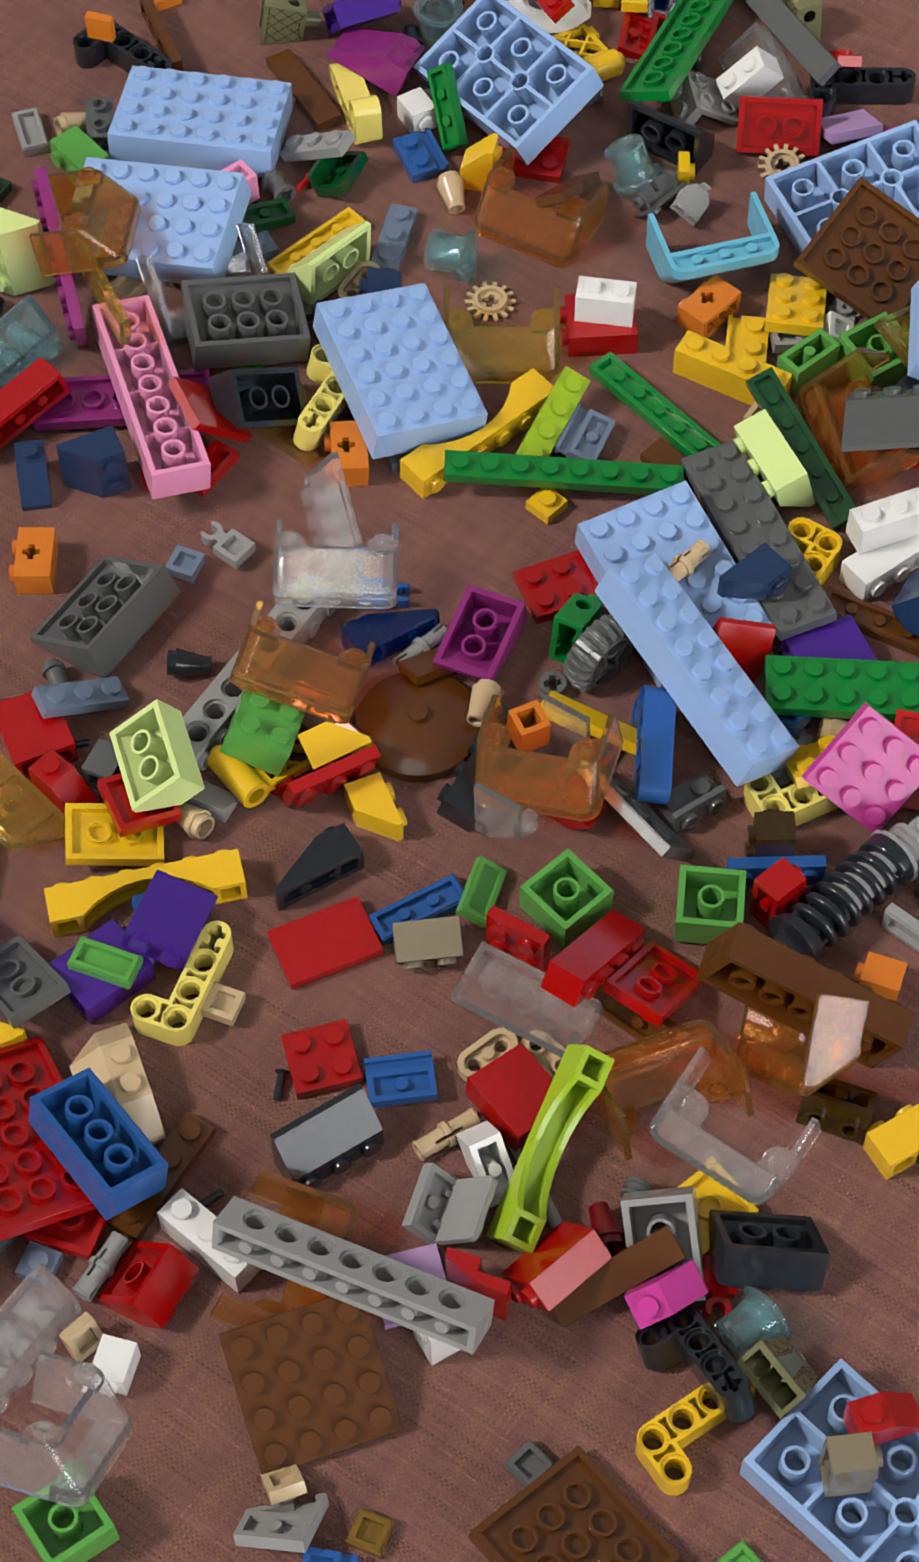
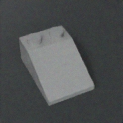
(652, 1209)

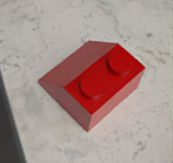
(149, 1283)

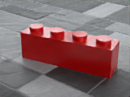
(29, 398)
(593, 958)

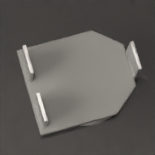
(692, 202)

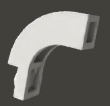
(572, 19)

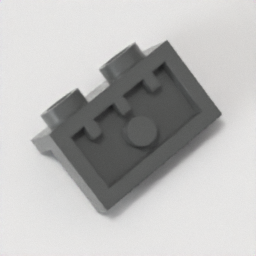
(691, 802)

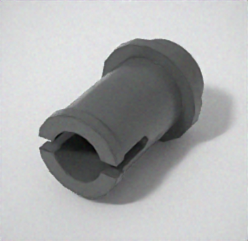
(54, 671)

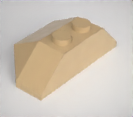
(118, 1066)

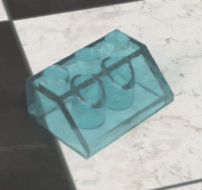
(25, 337)

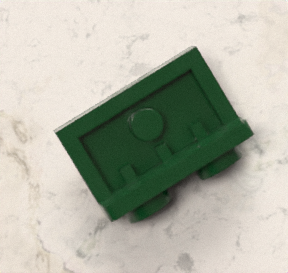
(336, 174)

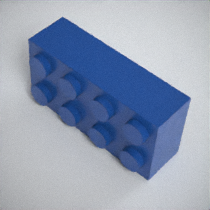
(98, 1143)

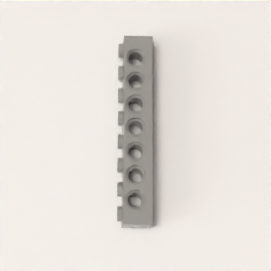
(217, 698)
(353, 1274)

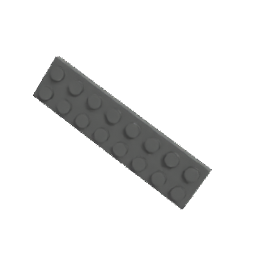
(745, 522)

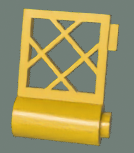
(606, 61)
(248, 782)

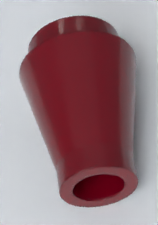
(606, 1227)

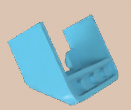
(718, 257)

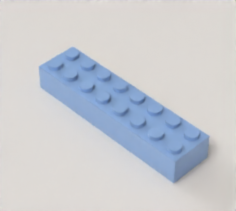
(696, 669)

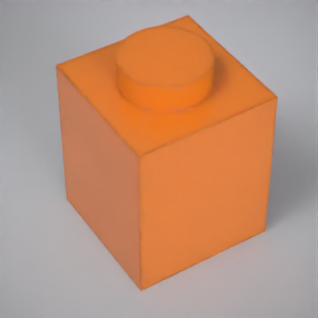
(528, 726)
(881, 974)

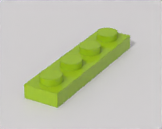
(554, 414)

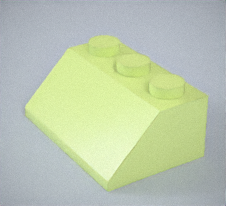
(17, 258)
(330, 263)
(774, 461)
(156, 758)

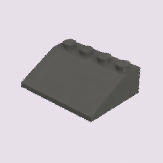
(245, 321)
(881, 419)
(107, 613)

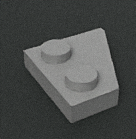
(281, 1525)

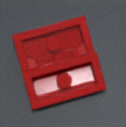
(638, 33)
(746, 642)
(467, 1272)

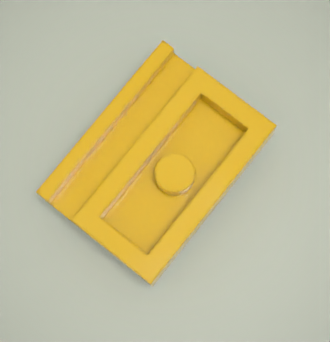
(748, 336)

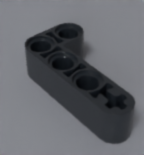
(123, 52)
(864, 87)
(691, 1339)

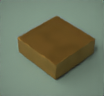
(370, 1533)

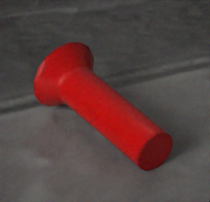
(302, 184)

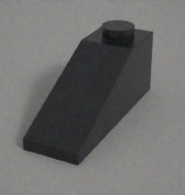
(324, 862)

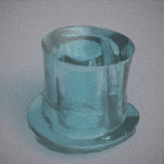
(436, 18)
(631, 164)
(452, 253)
(752, 1321)

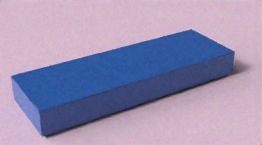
(427, 903)

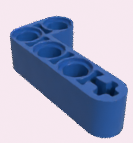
(655, 723)

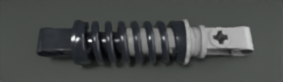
(850, 891)

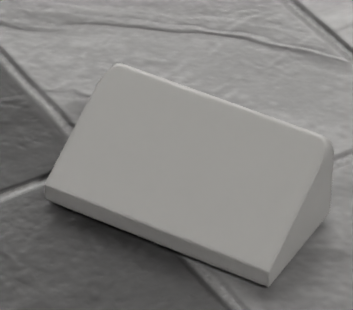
(216, 800)

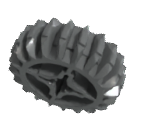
(597, 655)

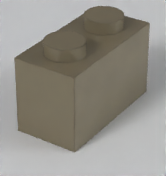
(427, 940)
(849, 1464)

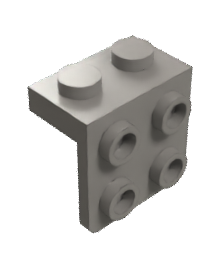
(701, 96)
(448, 1208)

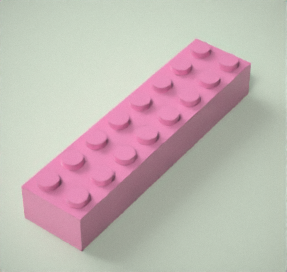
(140, 373)

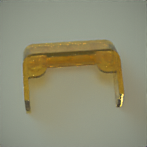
(506, 352)

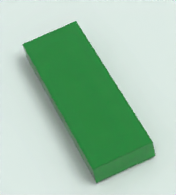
(447, 107)

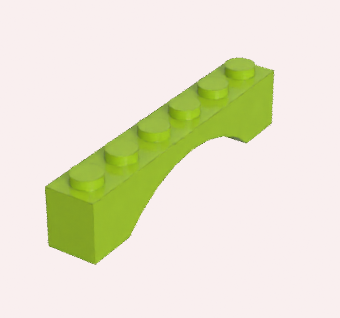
(525, 1199)

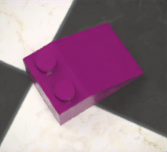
(378, 56)
(481, 634)

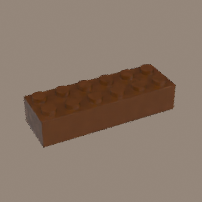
(786, 984)

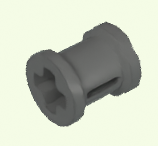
(277, 186)

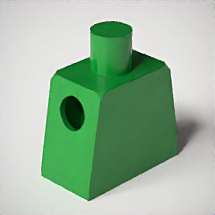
(573, 617)

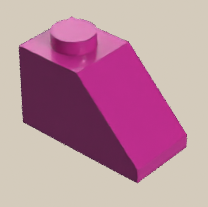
(665, 1293)

